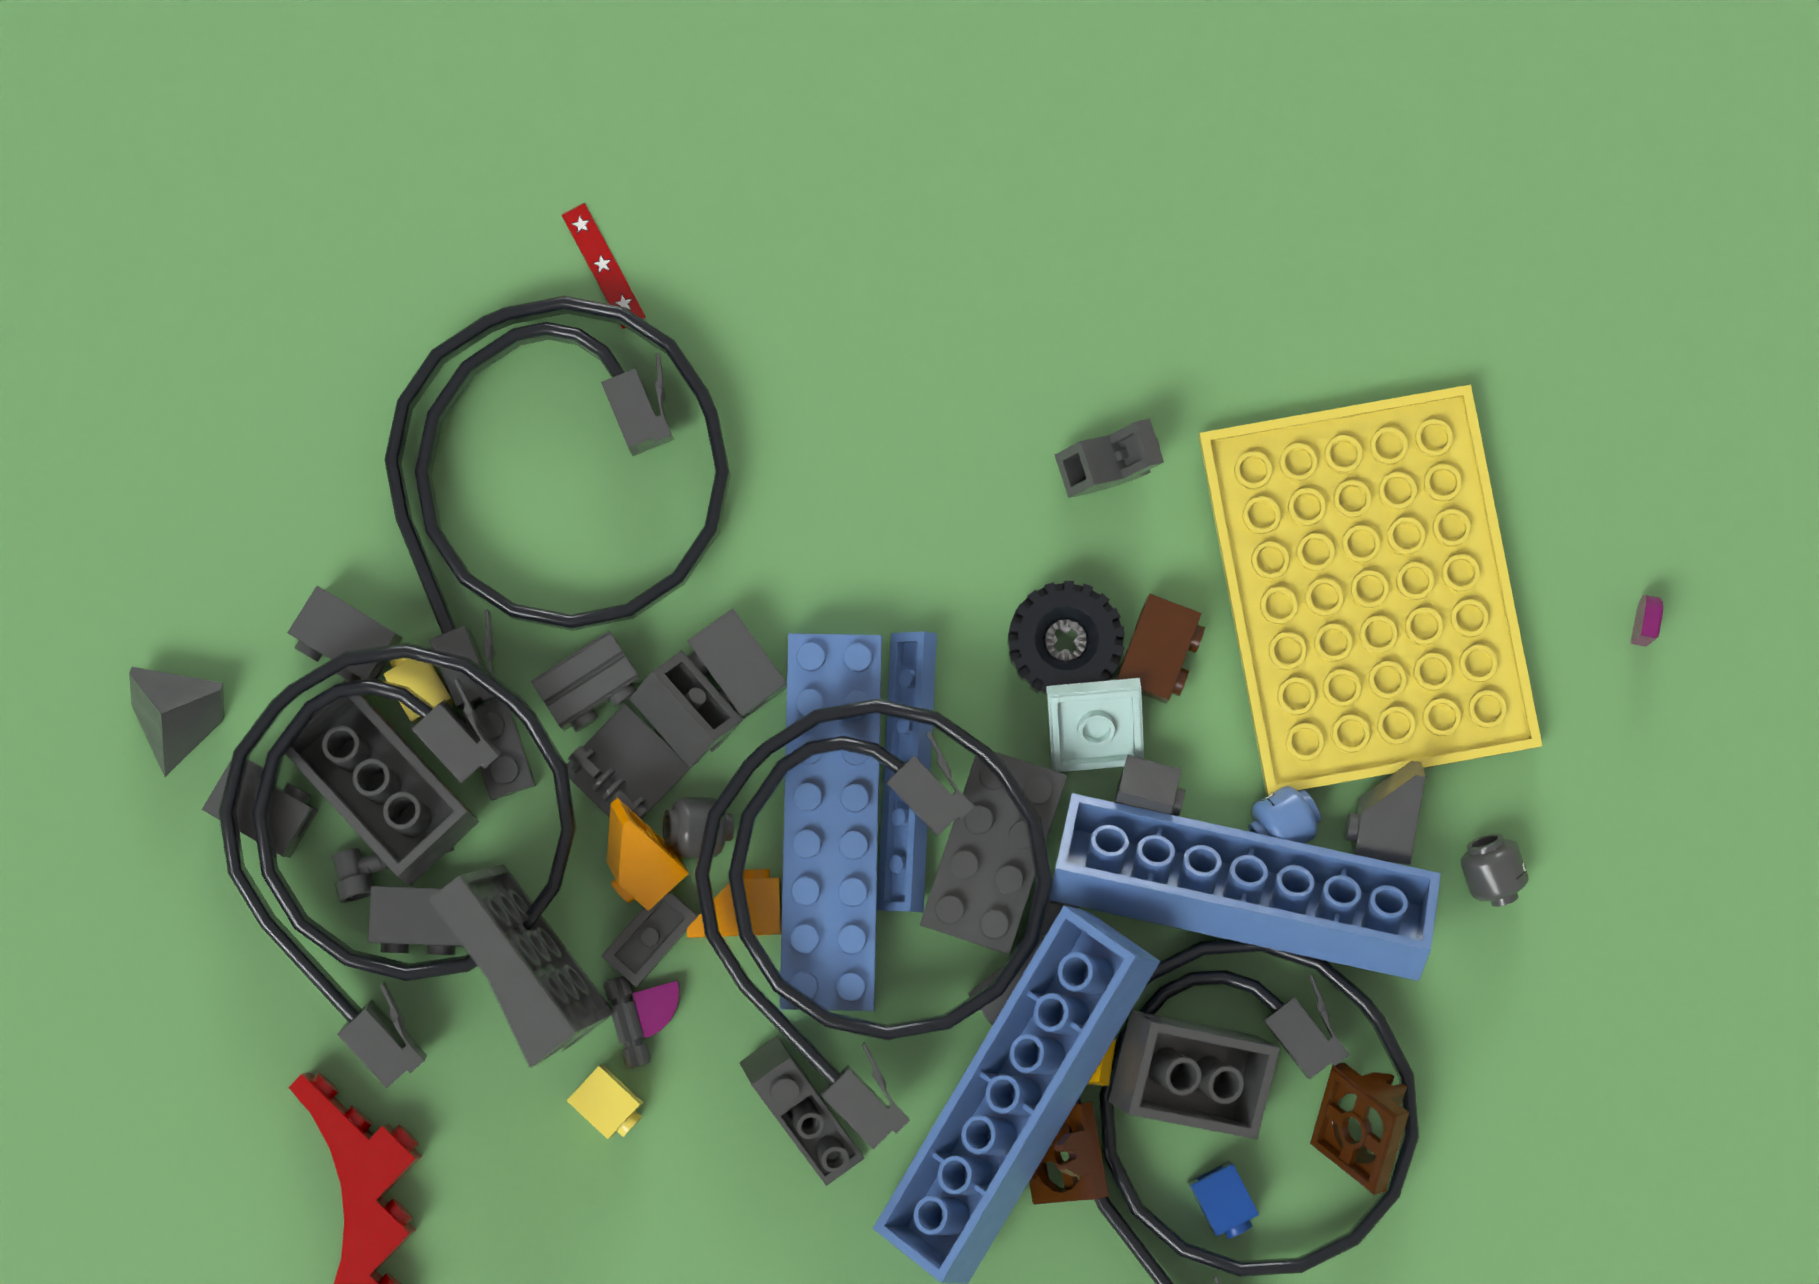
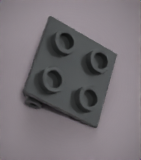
(626, 763)

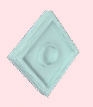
(1094, 724)

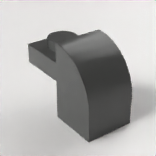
(1109, 459)

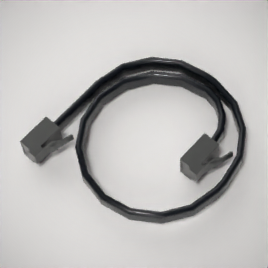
(637, 423)
(937, 809)
(368, 1031)
(1311, 1054)

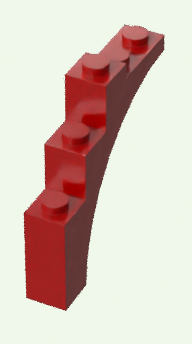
(366, 1171)

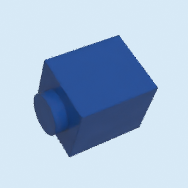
(1224, 1200)

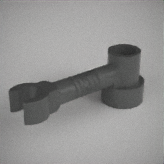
(356, 874)

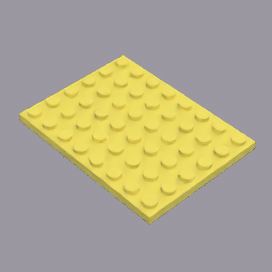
(1369, 589)

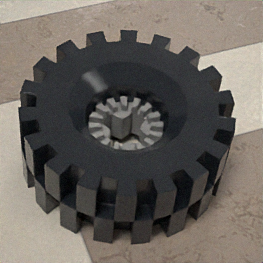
(1065, 609)

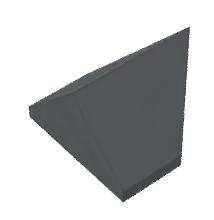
(175, 712)

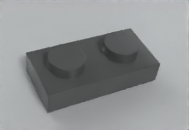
(511, 769)
(649, 938)

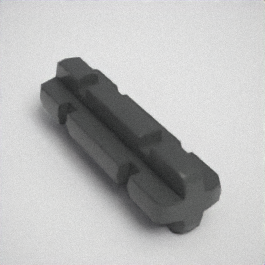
(627, 1022)

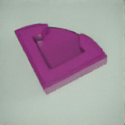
(657, 1006)

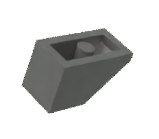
(1388, 817)

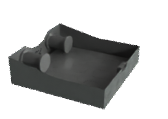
(531, 971)

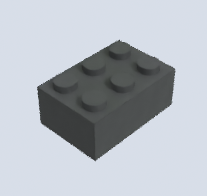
(1193, 1074)

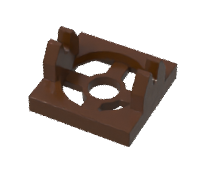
(1332, 1132)
(1083, 1161)

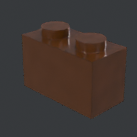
(1160, 646)

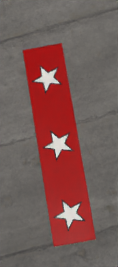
(601, 260)

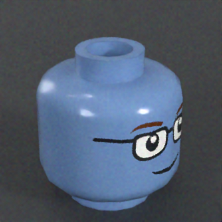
(1286, 815)

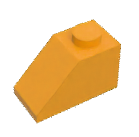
(640, 859)
(763, 902)

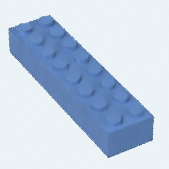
(831, 827)
(1246, 887)
(1015, 1095)

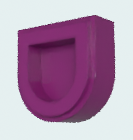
(1647, 620)

